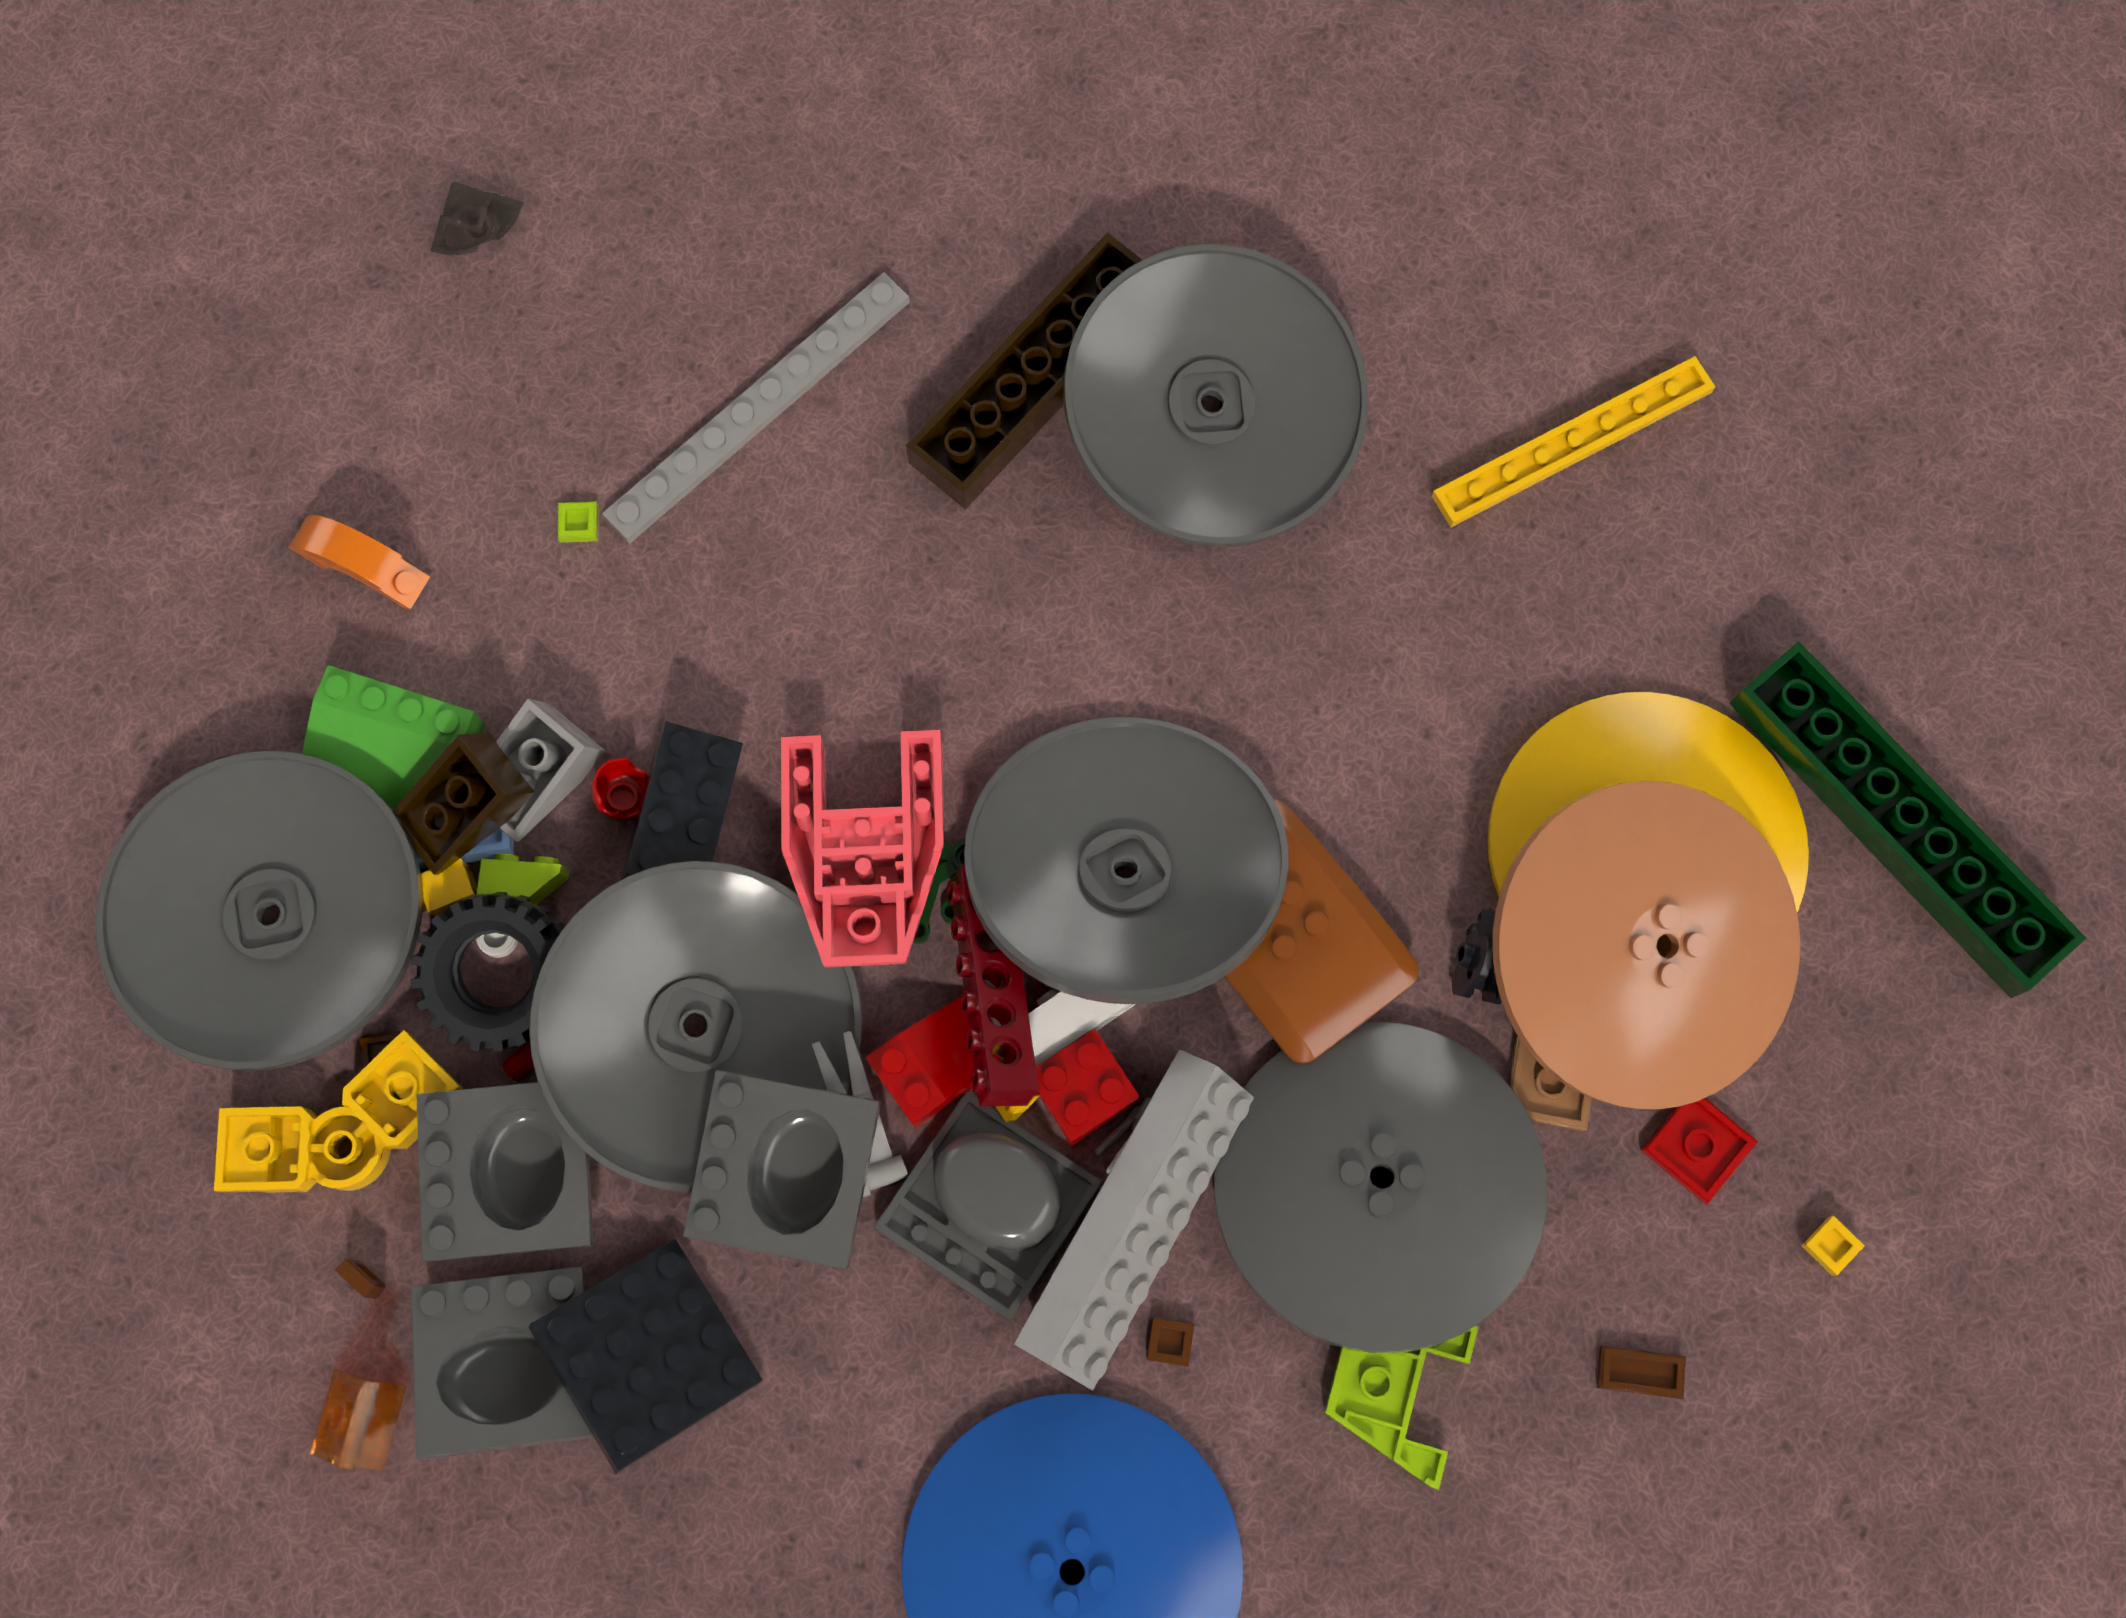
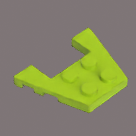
(1376, 1398)

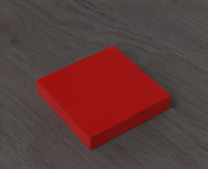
(1699, 1147)

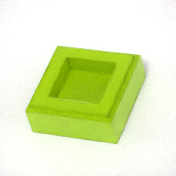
(578, 521)

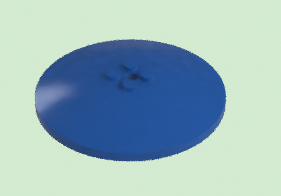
(1077, 1484)

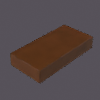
(1641, 1372)

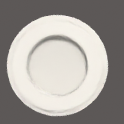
(496, 944)

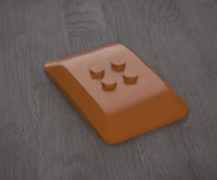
(1325, 957)

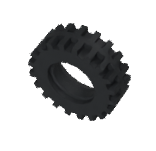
(441, 977)

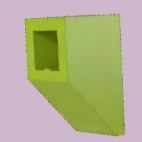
(519, 878)

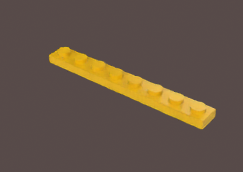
(1573, 441)

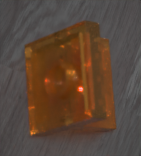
(358, 1421)

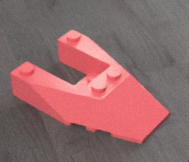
(863, 868)

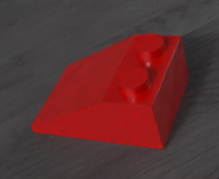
(927, 1064)

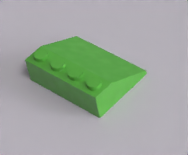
(382, 731)

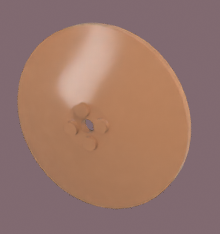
(1583, 935)

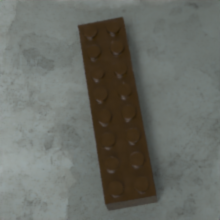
(1015, 386)

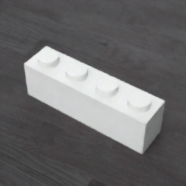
(1066, 1019)

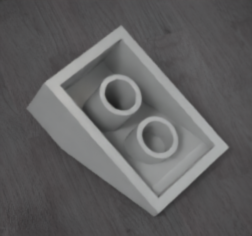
(550, 757)

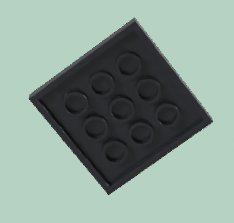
(645, 1355)

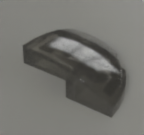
(473, 219)

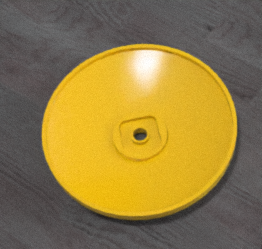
(1646, 740)

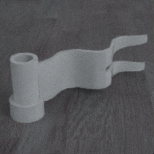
(883, 1167)

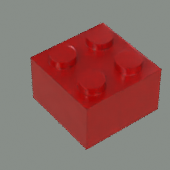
(1084, 1087)

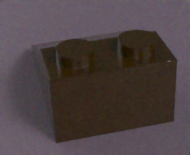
(461, 800)

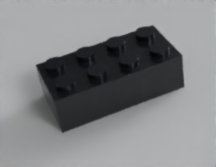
(683, 799)

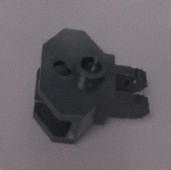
(1475, 961)

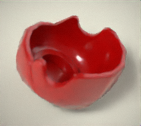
(614, 787)

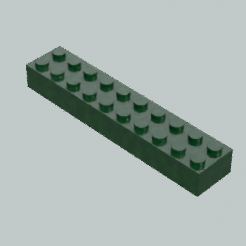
(1907, 821)

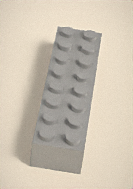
(1135, 1219)

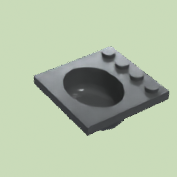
(782, 1169)
(494, 1175)
(988, 1206)
(482, 1371)

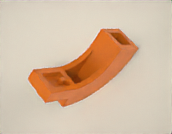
(361, 557)

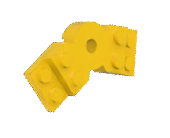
(296, 1148)

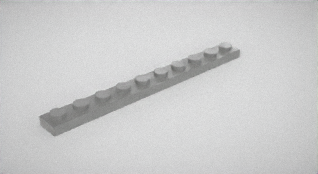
(756, 408)

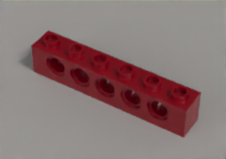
(994, 1082)

